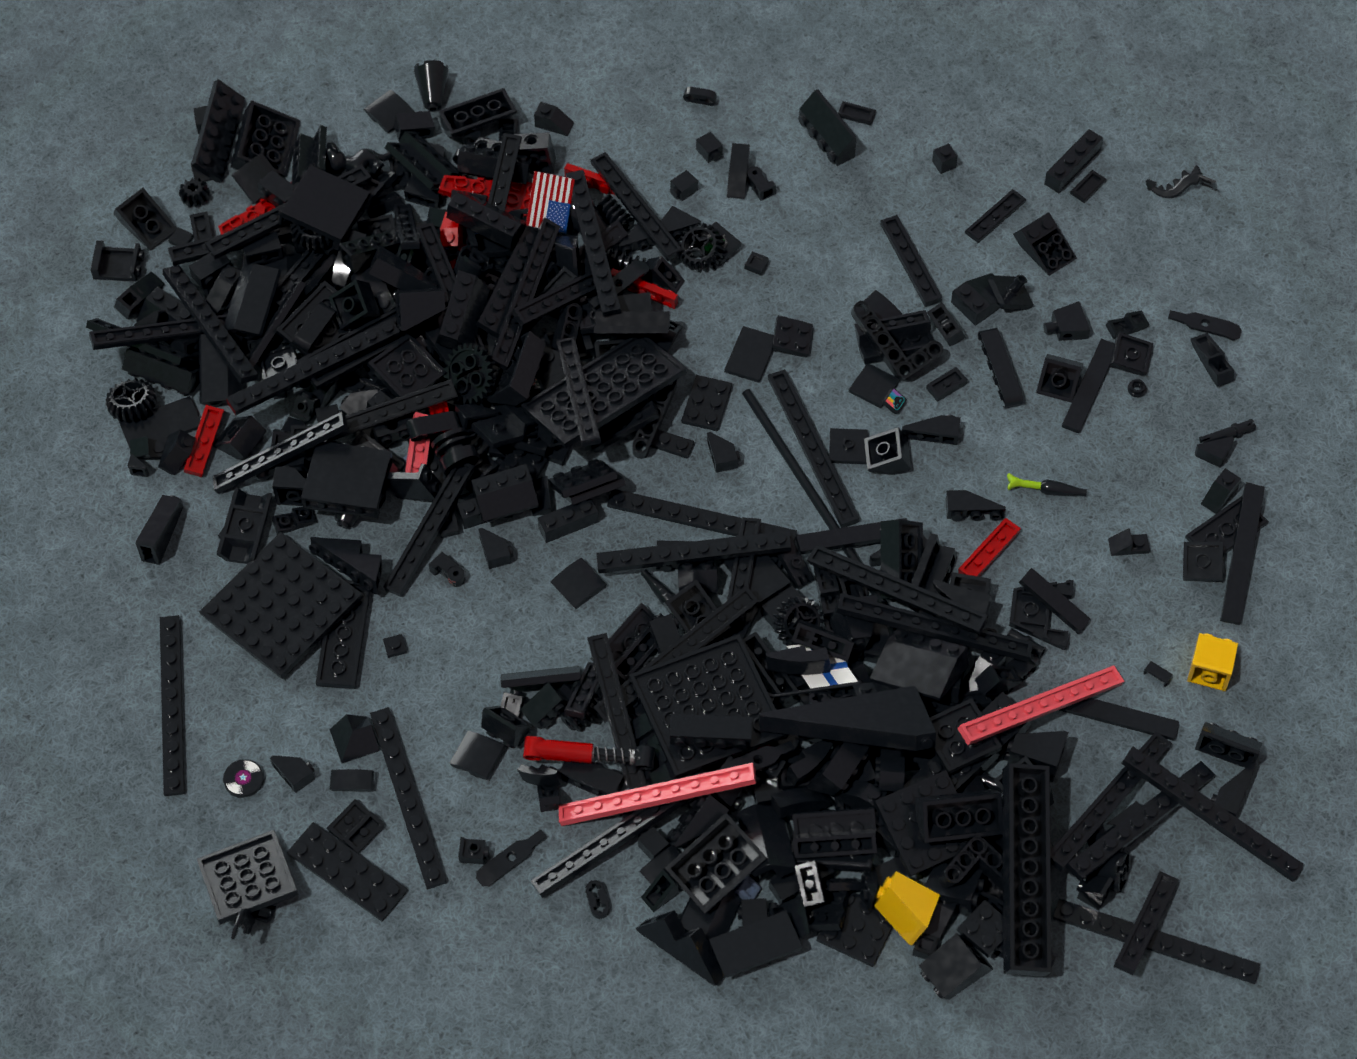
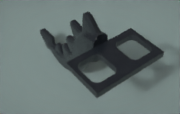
(1181, 185)
(247, 919)

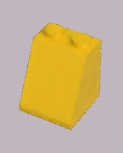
(1212, 662)
(906, 905)

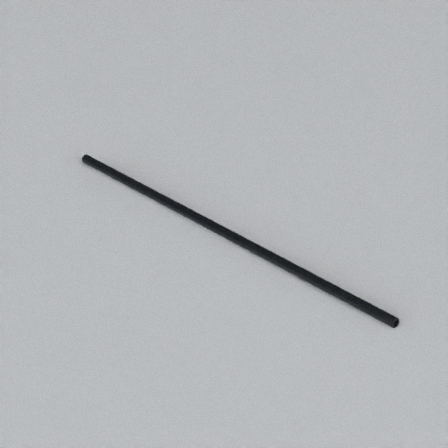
(800, 476)

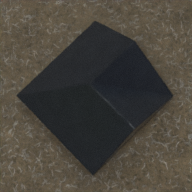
(354, 737)

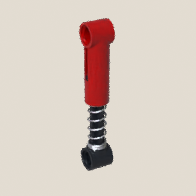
(538, 748)

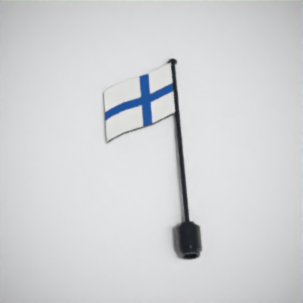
(838, 677)

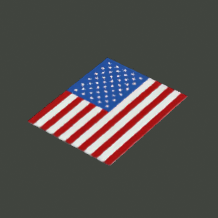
(550, 199)

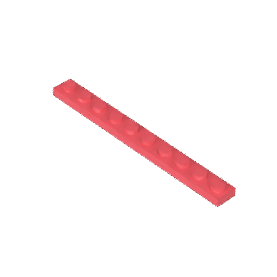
(1040, 705)
(657, 794)

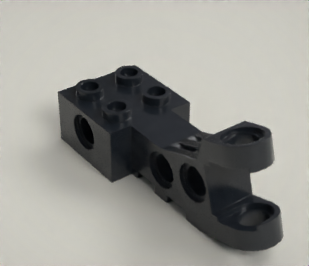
(533, 145)

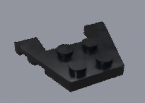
(1032, 616)

